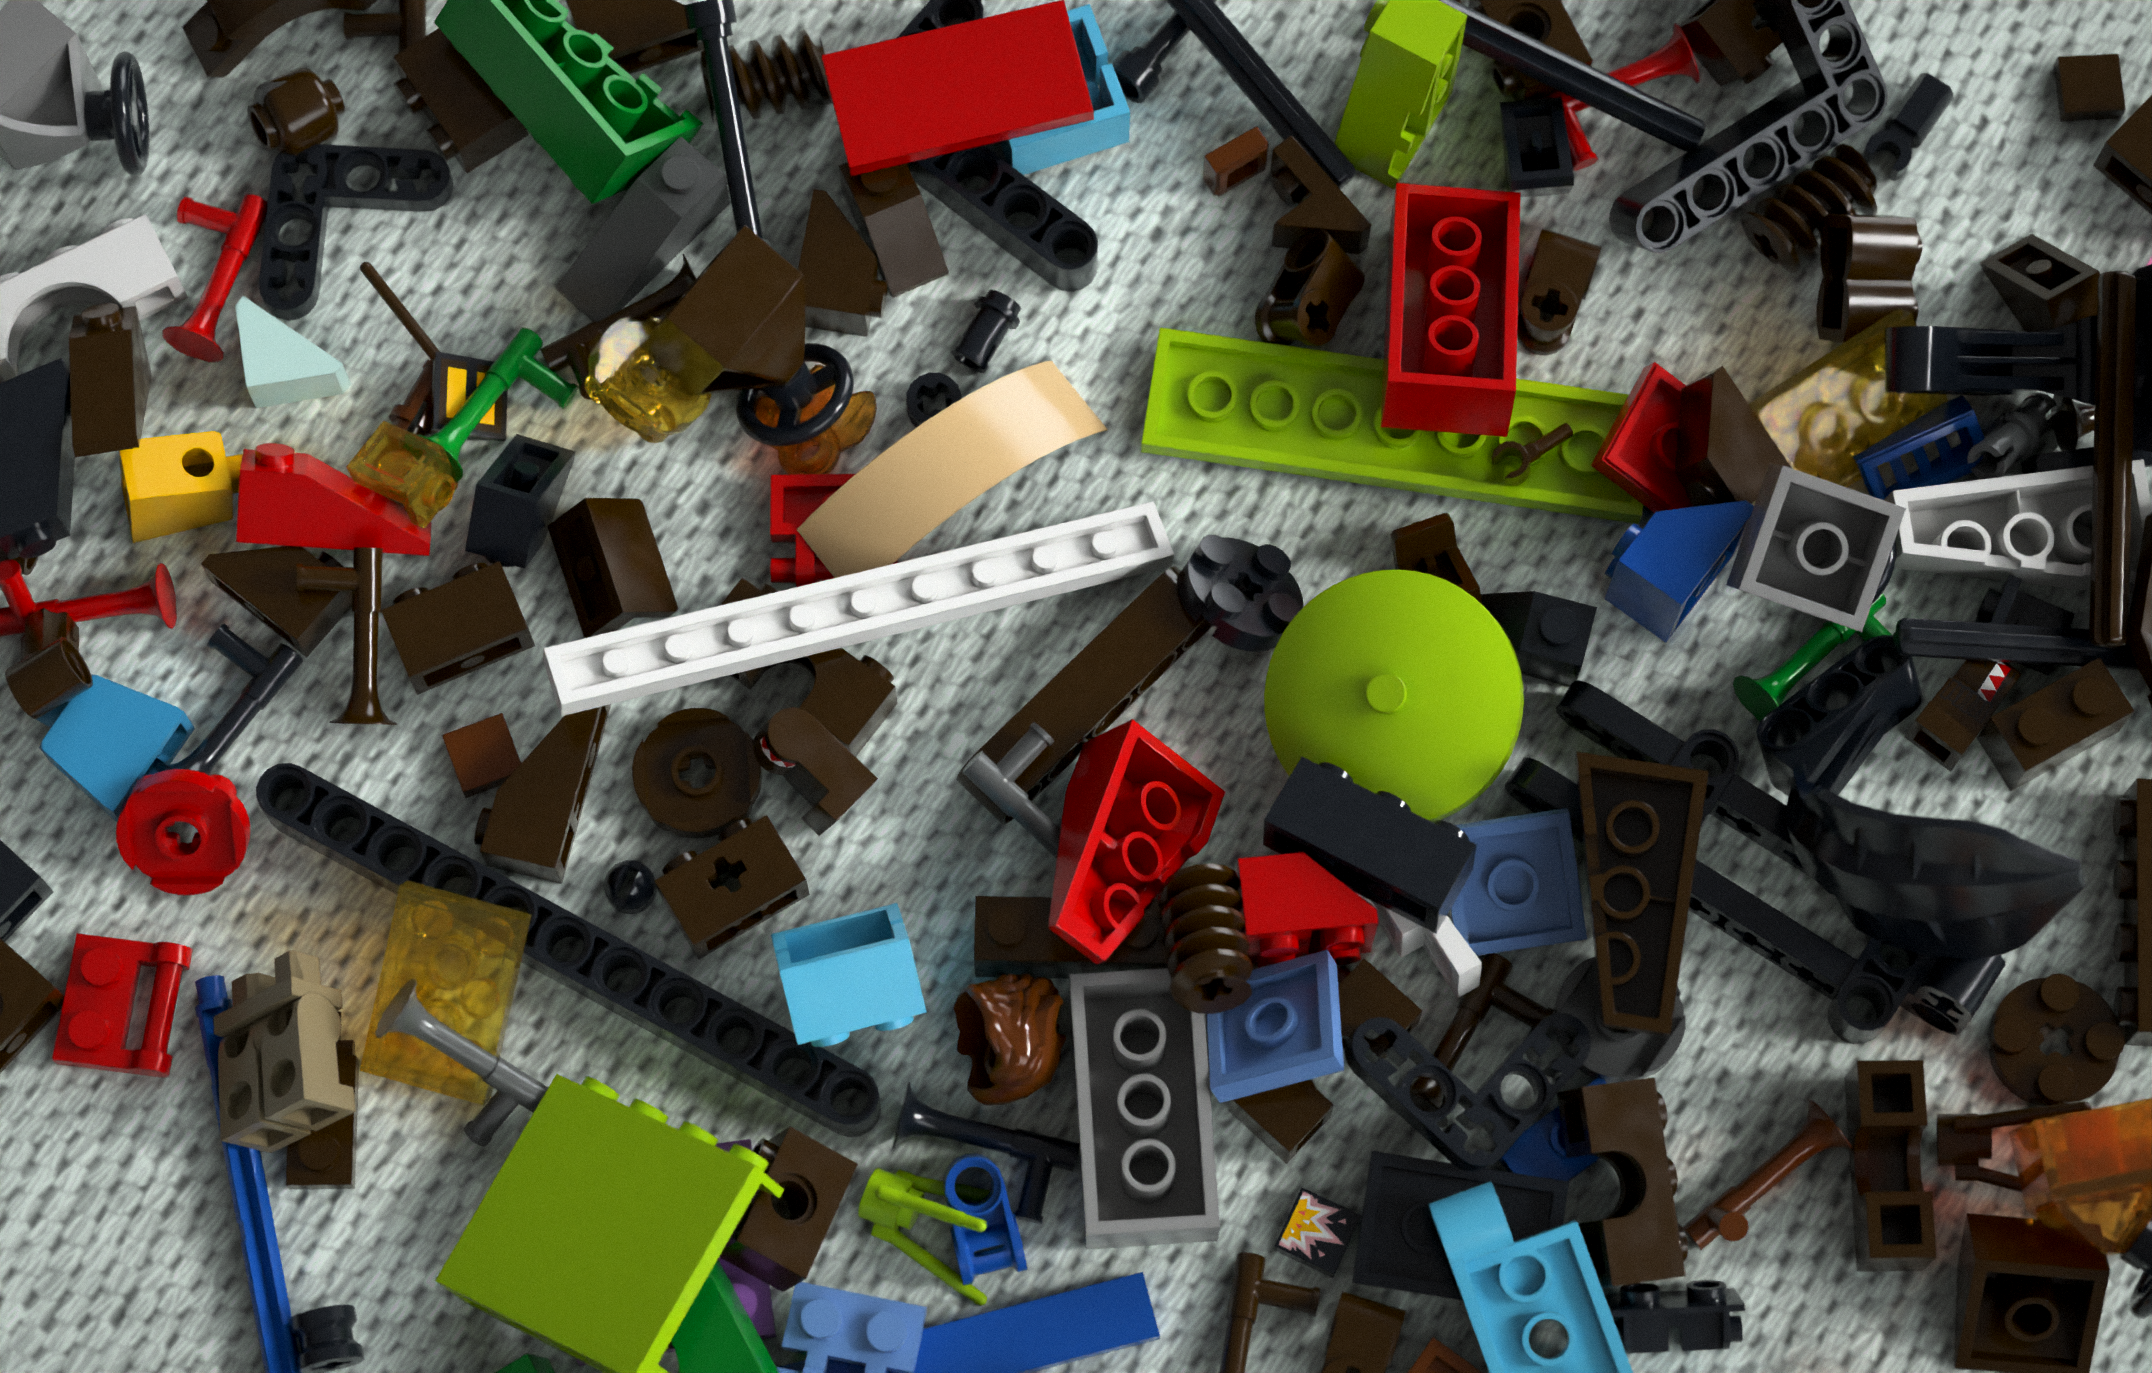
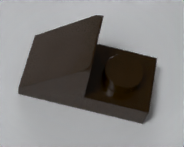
(1319, 201)

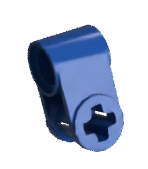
(996, 1212)

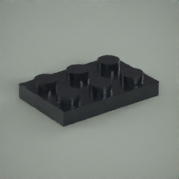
(1397, 1232)

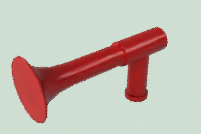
(1671, 59)
(197, 333)
(151, 598)

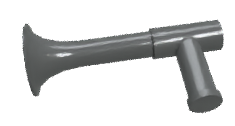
(999, 785)
(514, 1086)

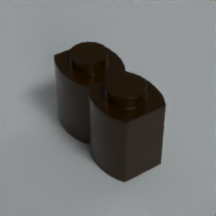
(1865, 272)

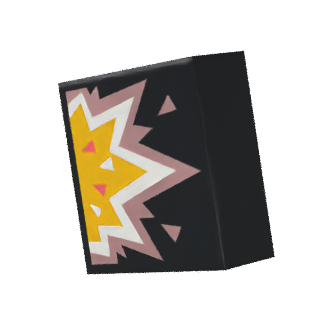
(1317, 1232)

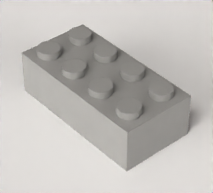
(1142, 1112)

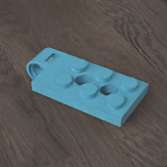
(1525, 1281)

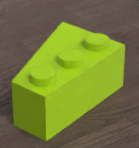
(1400, 84)

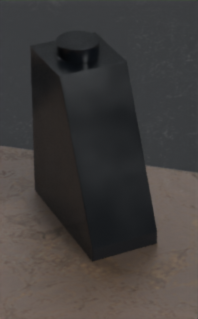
(36, 460)

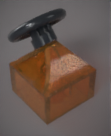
(2094, 1183)

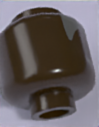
(295, 112)

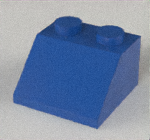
(1673, 562)

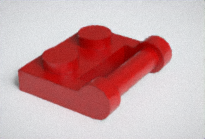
(102, 1000)

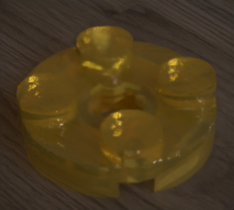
(627, 396)

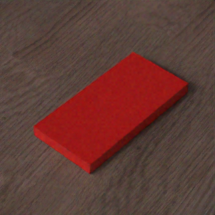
(957, 87)

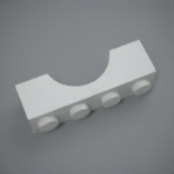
(117, 267)

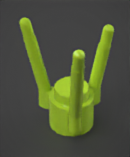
(898, 1200)

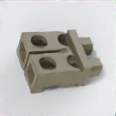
(280, 1056)

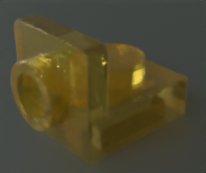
(406, 471)

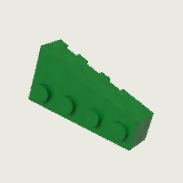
(567, 90)

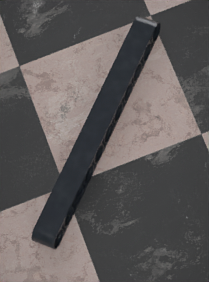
(590, 971)

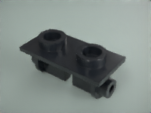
(1699, 1311)

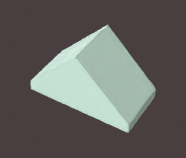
(282, 363)

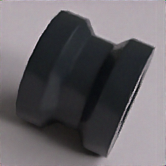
(326, 1339)

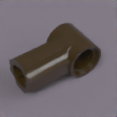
(49, 664)

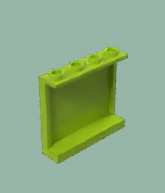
(603, 1226)

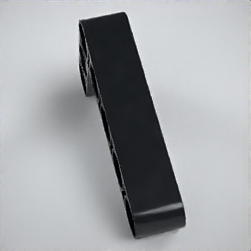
(1767, 129)
(1006, 191)

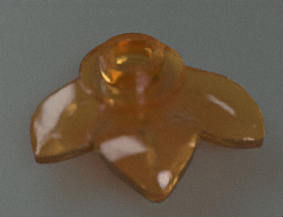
(841, 436)

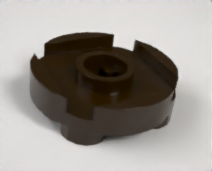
(669, 751)
(2054, 1078)

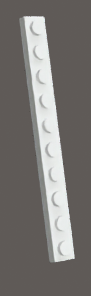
(856, 608)

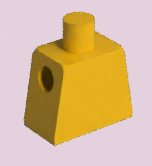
(178, 483)

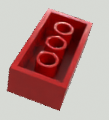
(1451, 310)

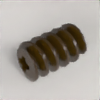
(775, 74)
(1799, 209)
(1205, 938)

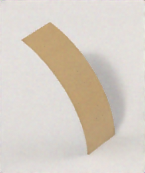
(946, 467)

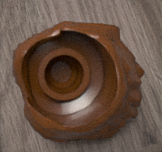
(1009, 1036)

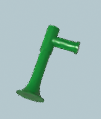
(514, 362)
(1768, 692)

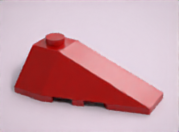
(1124, 830)

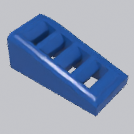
(1933, 426)

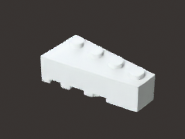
(2013, 526)

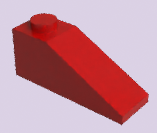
(309, 504)

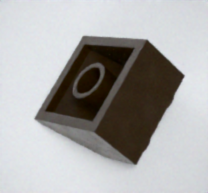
(2026, 1298)

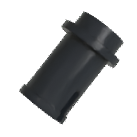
(986, 330)

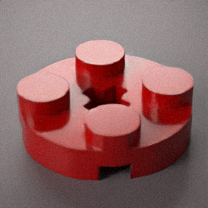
(188, 797)

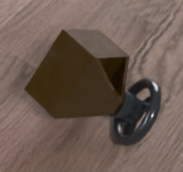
(747, 333)

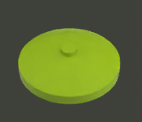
(1398, 689)

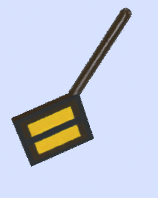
(452, 375)

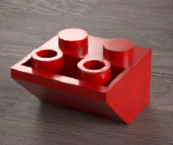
(1301, 909)

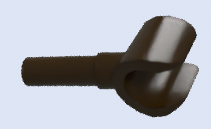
(1529, 452)

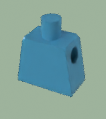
(112, 740)

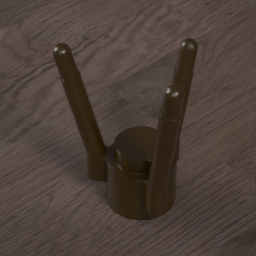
(1968, 1138)

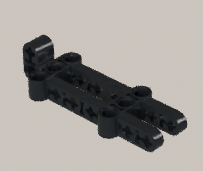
(1932, 988)

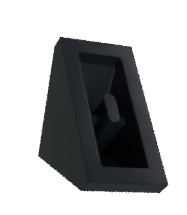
(1536, 147)

